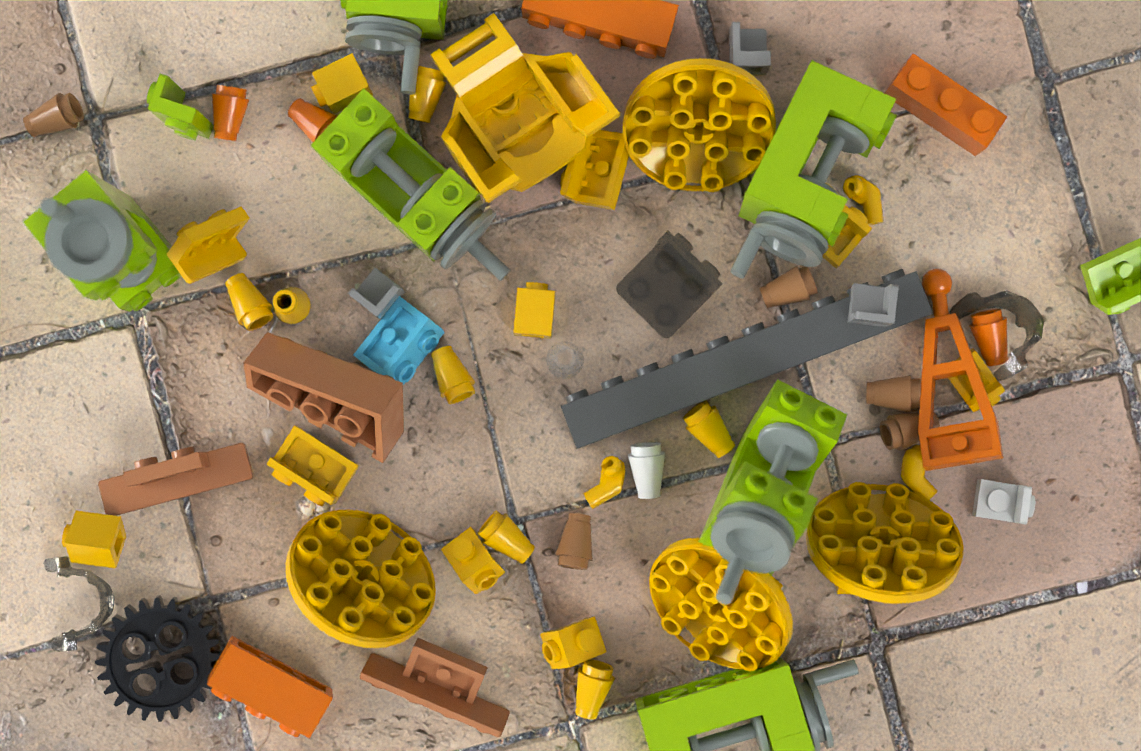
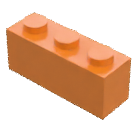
(945, 105)
(269, 688)

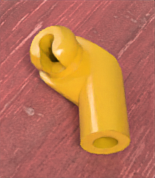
(866, 195)
(913, 474)
(610, 483)

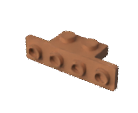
(175, 478)
(440, 683)

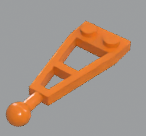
(960, 442)

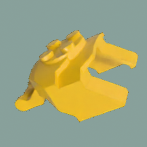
(517, 111)

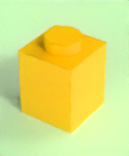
(339, 83)
(534, 311)
(94, 539)

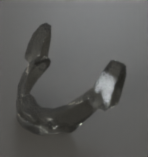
(1026, 317)
(68, 640)

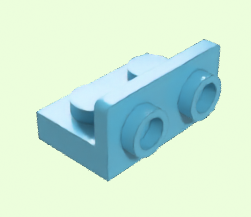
(399, 342)

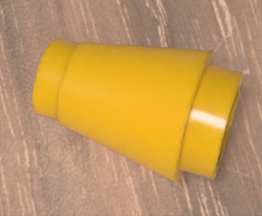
(427, 95)
(248, 303)
(299, 308)
(452, 376)
(708, 427)
(505, 536)
(592, 687)

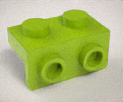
(166, 102)
(1115, 278)

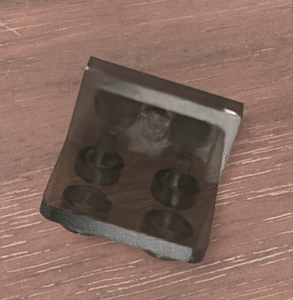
(669, 284)

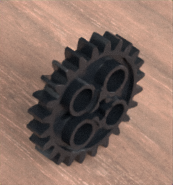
(149, 626)

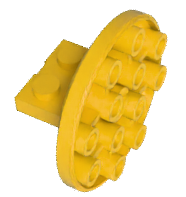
(698, 124)
(884, 544)
(360, 578)
(734, 635)

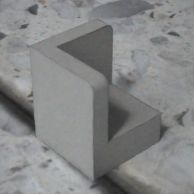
(749, 49)
(377, 293)
(873, 305)

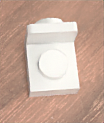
(1003, 501)

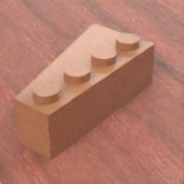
(329, 392)

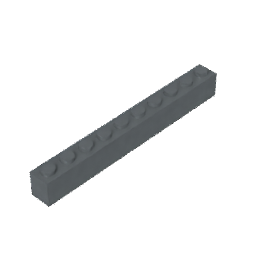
(732, 363)

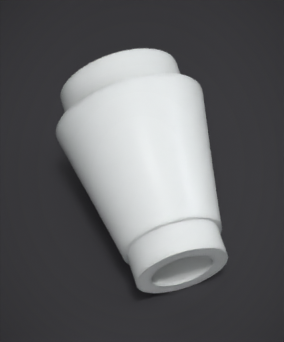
(647, 468)

